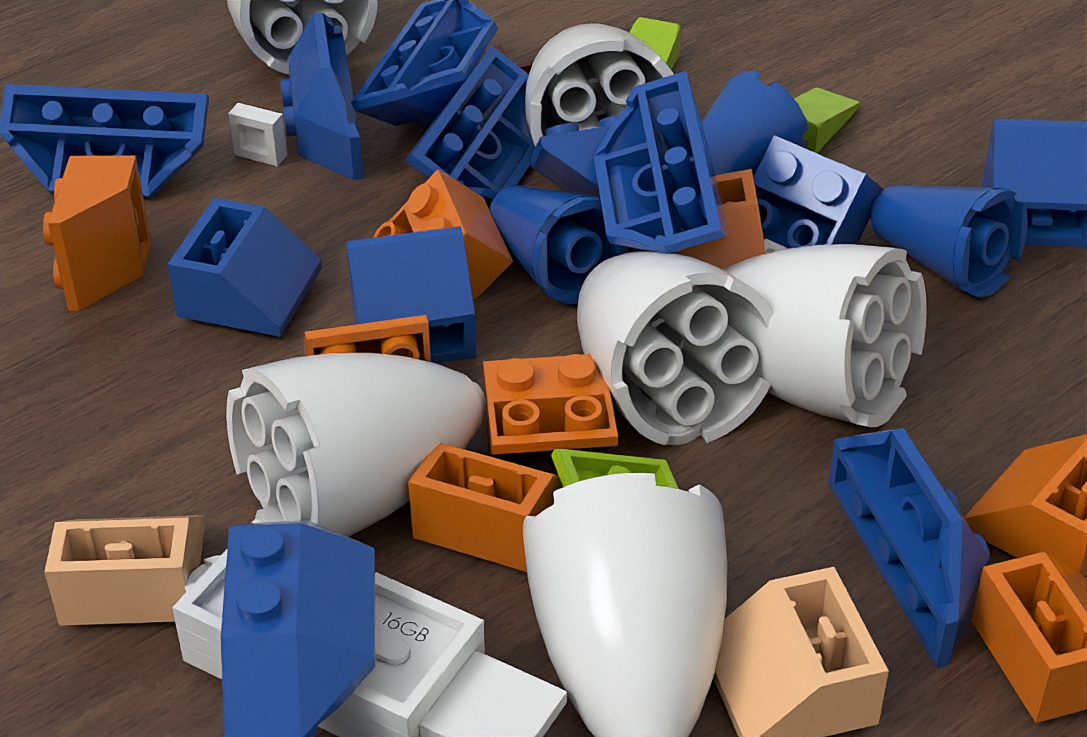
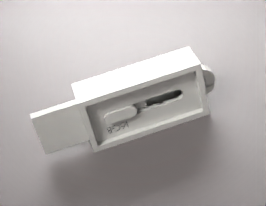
(426, 672)

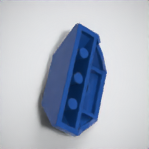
(426, 63)
(320, 99)
(60, 122)
(481, 130)
(659, 171)
(911, 534)
(293, 626)

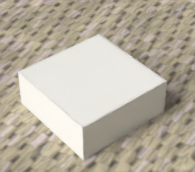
(257, 134)

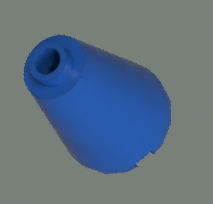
(747, 119)
(954, 231)
(554, 236)

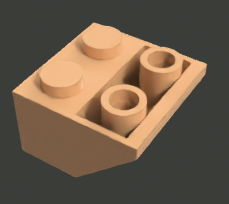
(122, 568)
(800, 661)

